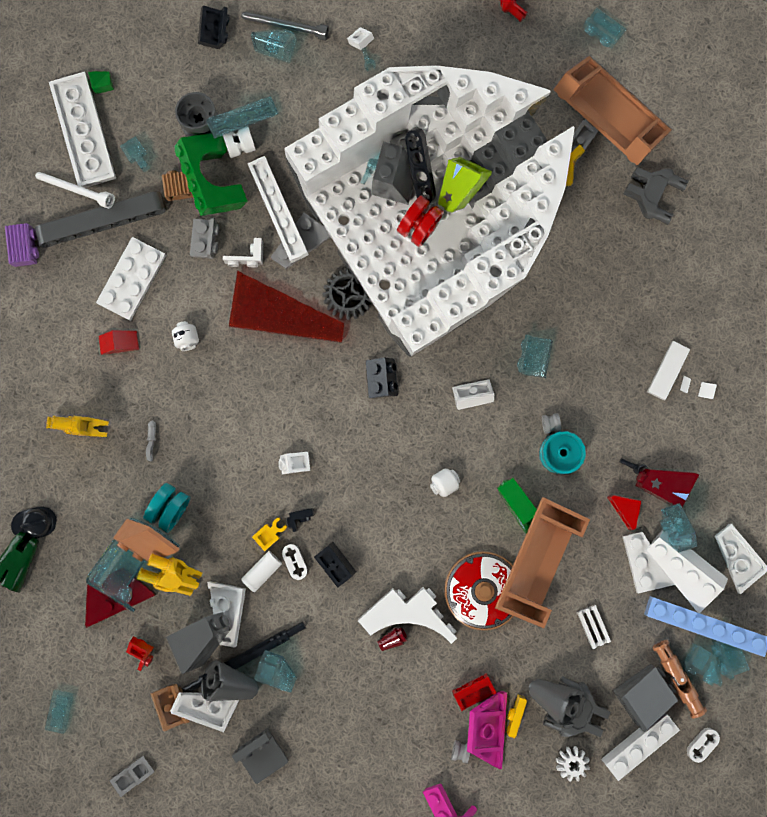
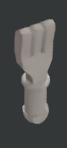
(151, 438)

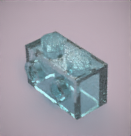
(678, 527)

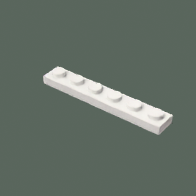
(278, 209)

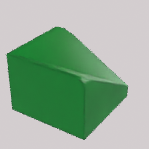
(101, 81)

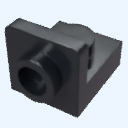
(302, 515)

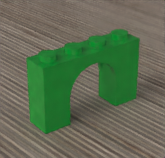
(208, 197)

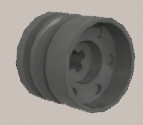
(193, 112)

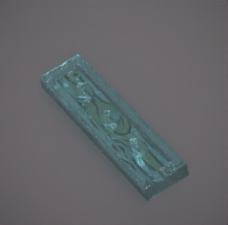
(242, 117)

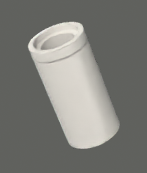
(261, 571)

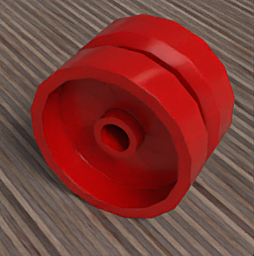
(420, 221)

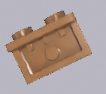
(163, 702)

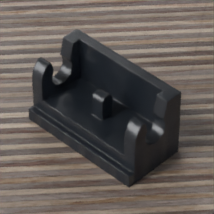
(335, 564)

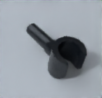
(636, 467)

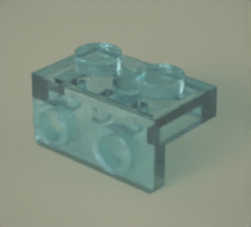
(534, 356)
(731, 659)

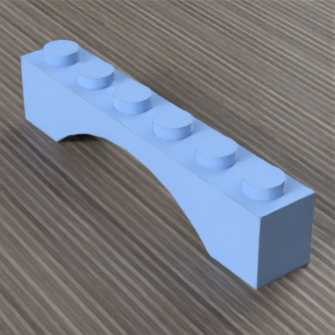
(706, 626)

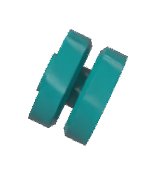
(562, 441)
(166, 507)

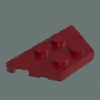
(101, 607)

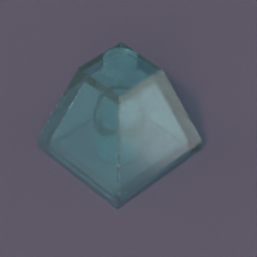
(275, 43)

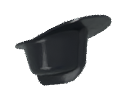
(34, 522)

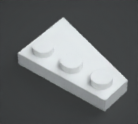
(230, 601)
(199, 710)

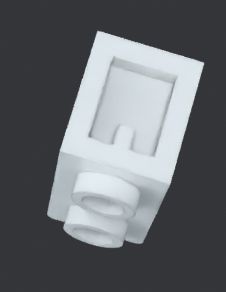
(255, 249)

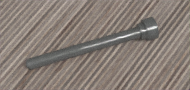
(320, 31)

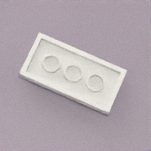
(131, 278)

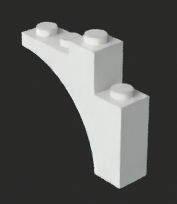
(417, 610)

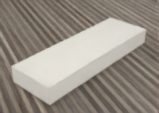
(668, 370)

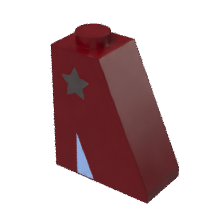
(667, 486)

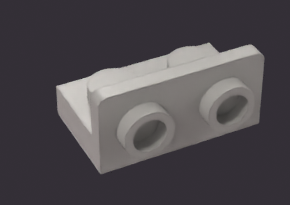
(203, 238)

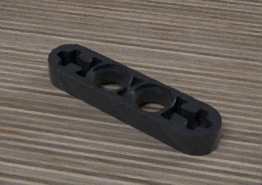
(417, 166)

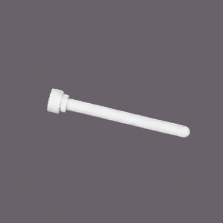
(103, 198)

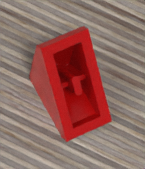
(118, 341)
(627, 509)

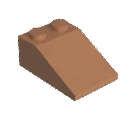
(143, 541)

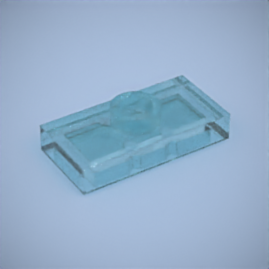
(59, 711)

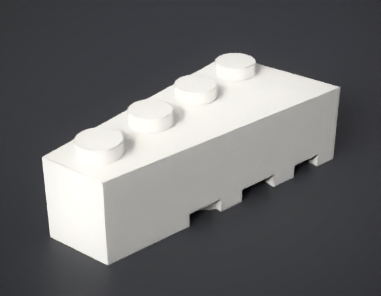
(689, 572)

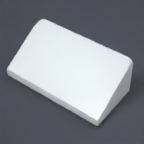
(473, 394)

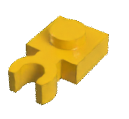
(268, 536)

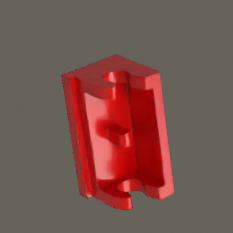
(474, 692)

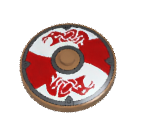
(475, 588)

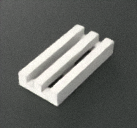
(600, 642)

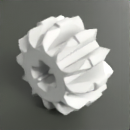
(572, 771)

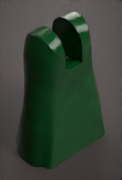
(16, 562)

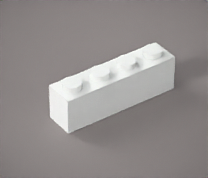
(639, 746)

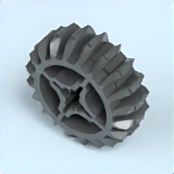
(331, 288)

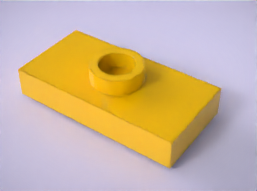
(515, 716)

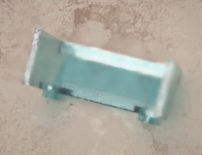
(116, 571)

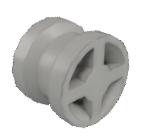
(551, 423)
(460, 752)

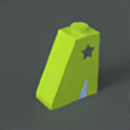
(461, 183)

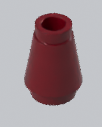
(393, 639)

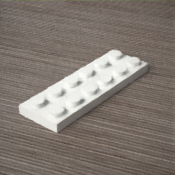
(82, 130)

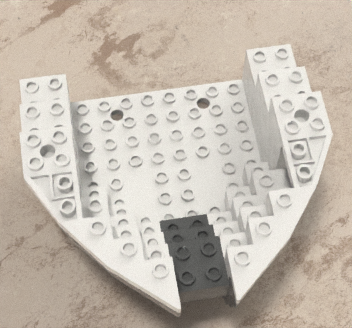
(473, 251)

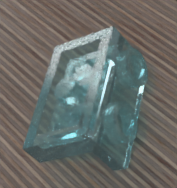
(604, 28)

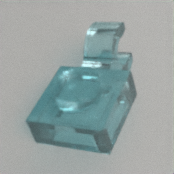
(135, 152)

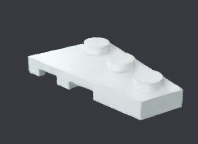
(740, 558)
(644, 568)

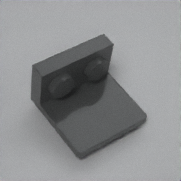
(261, 756)

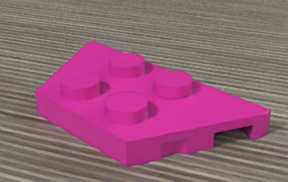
(488, 729)

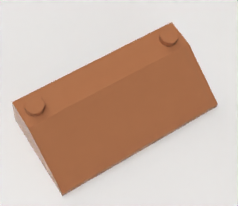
(612, 109)
(539, 561)

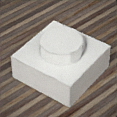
(360, 38)

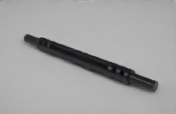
(252, 653)

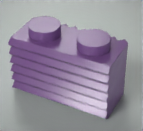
(21, 245)

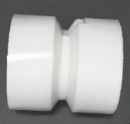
(246, 142)

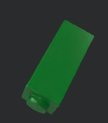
(517, 502)

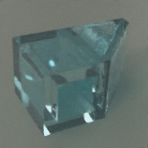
(702, 662)
(275, 672)

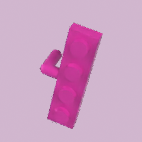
(441, 804)

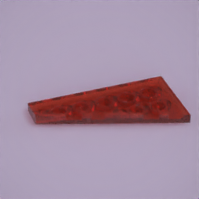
(271, 311)

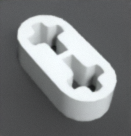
(290, 563)
(706, 748)

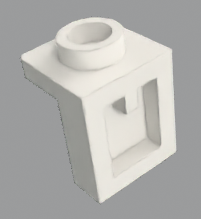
(294, 462)

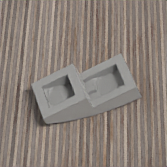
(131, 776)

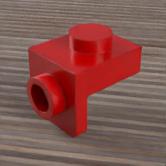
(140, 650)

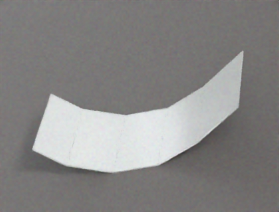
(706, 390)

